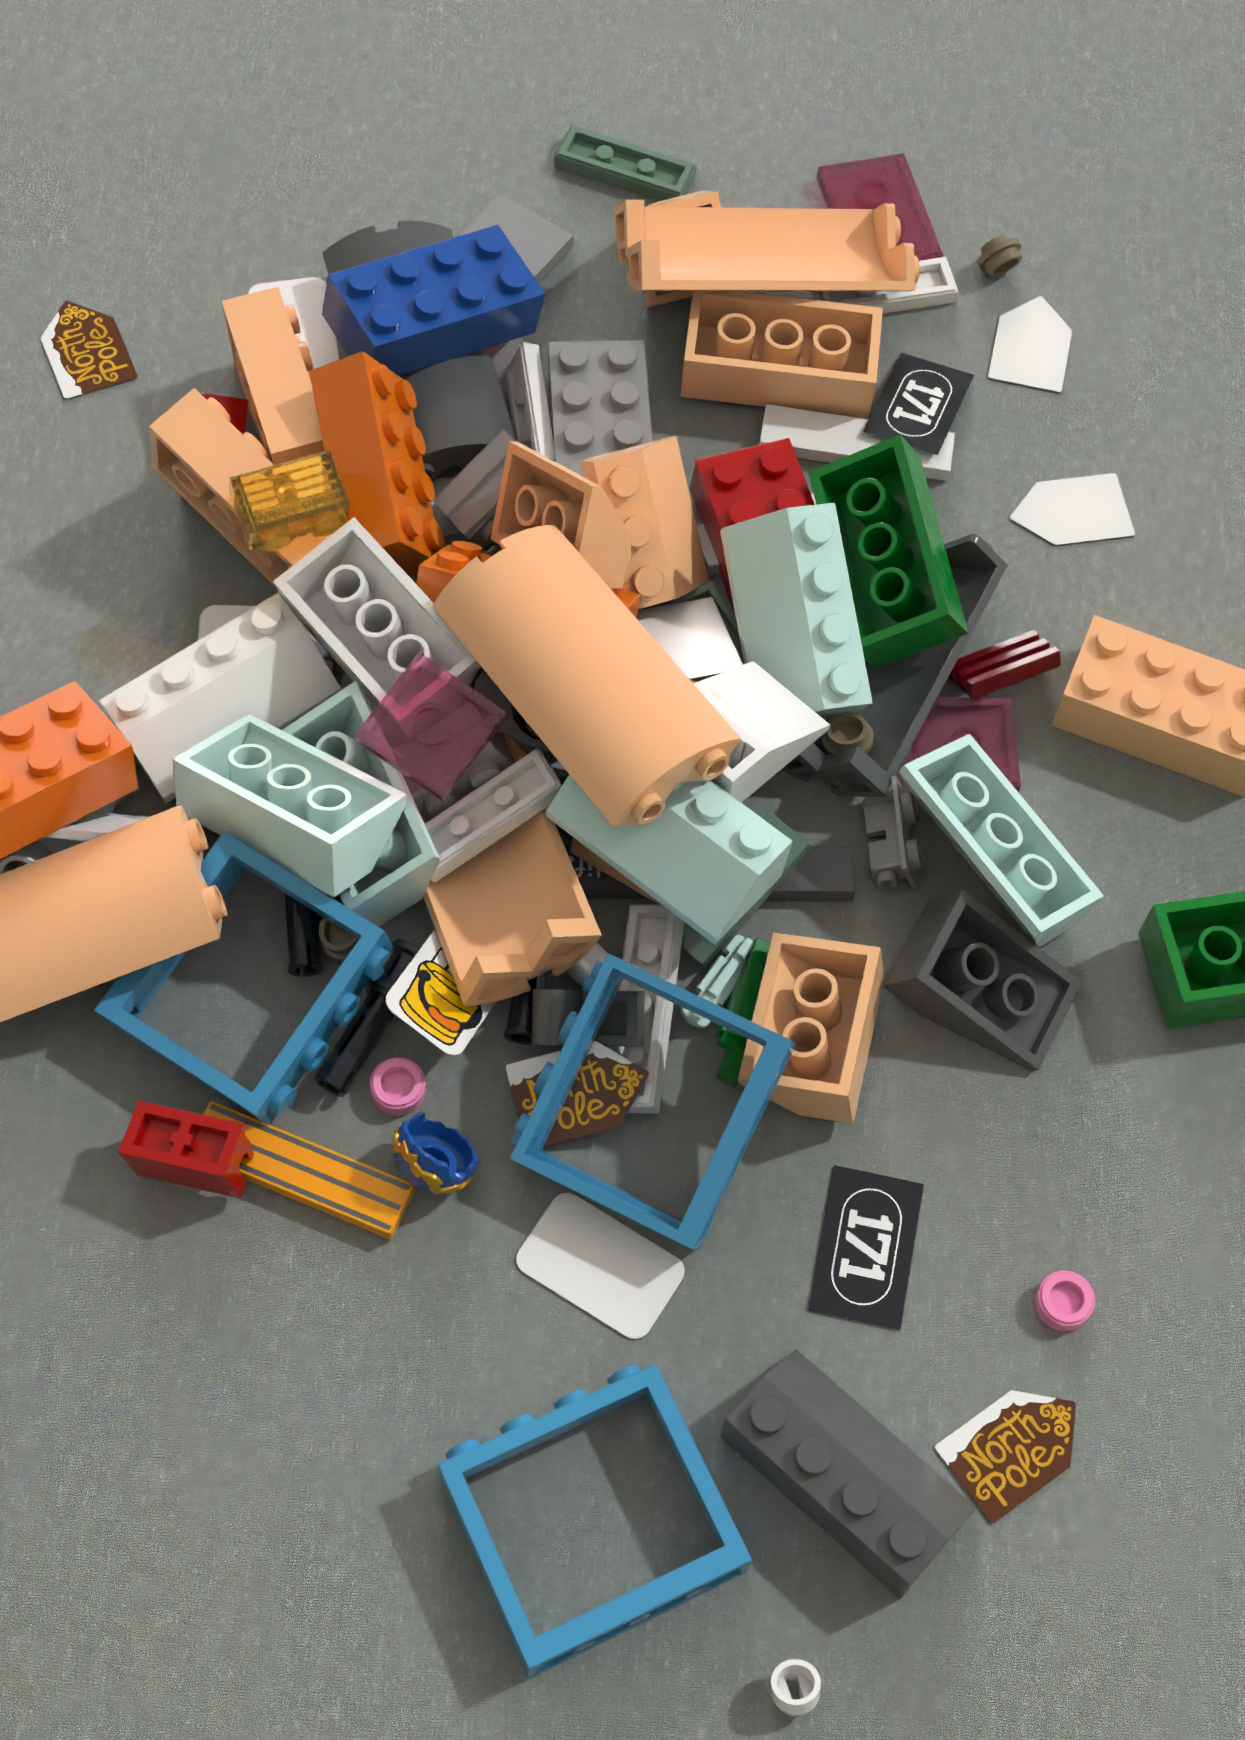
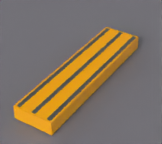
(320, 1176)

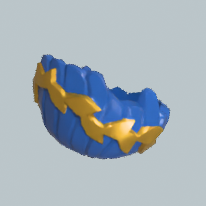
(433, 1155)

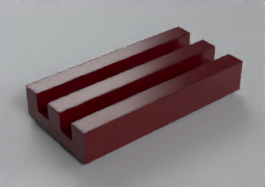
(1004, 664)

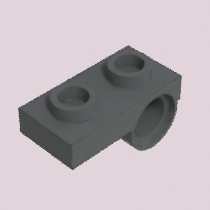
(621, 1026)

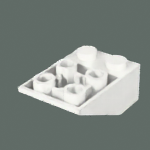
(767, 719)

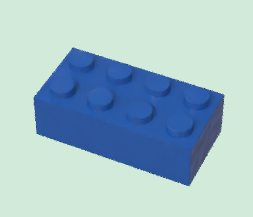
(434, 301)

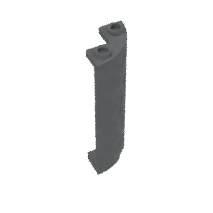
(456, 399)
(906, 688)

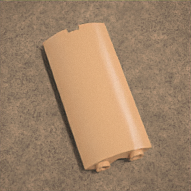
(763, 249)
(585, 675)
(104, 910)
(512, 912)

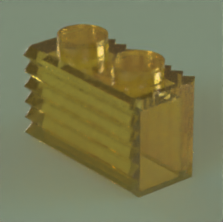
(289, 501)

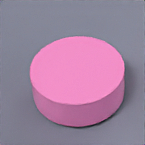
(398, 1086)
(1064, 1301)

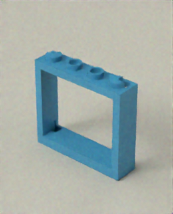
(308, 1044)
(557, 1080)
(636, 1606)

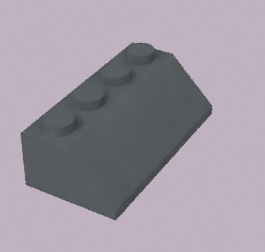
(846, 1471)

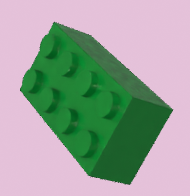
(892, 551)
(1197, 958)

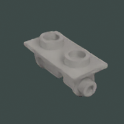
(899, 853)

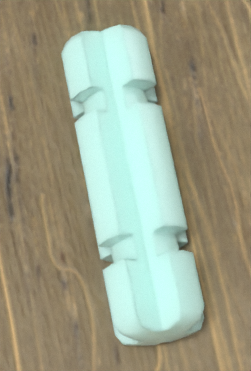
(720, 978)

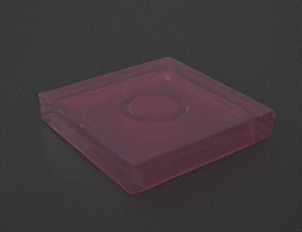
(985, 719)
(430, 726)

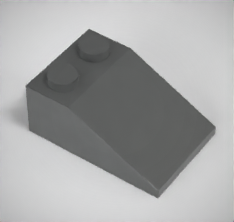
(982, 979)

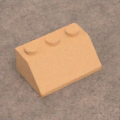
(546, 493)
(656, 507)
(828, 1004)

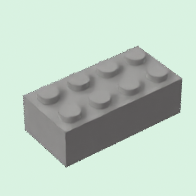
(597, 398)

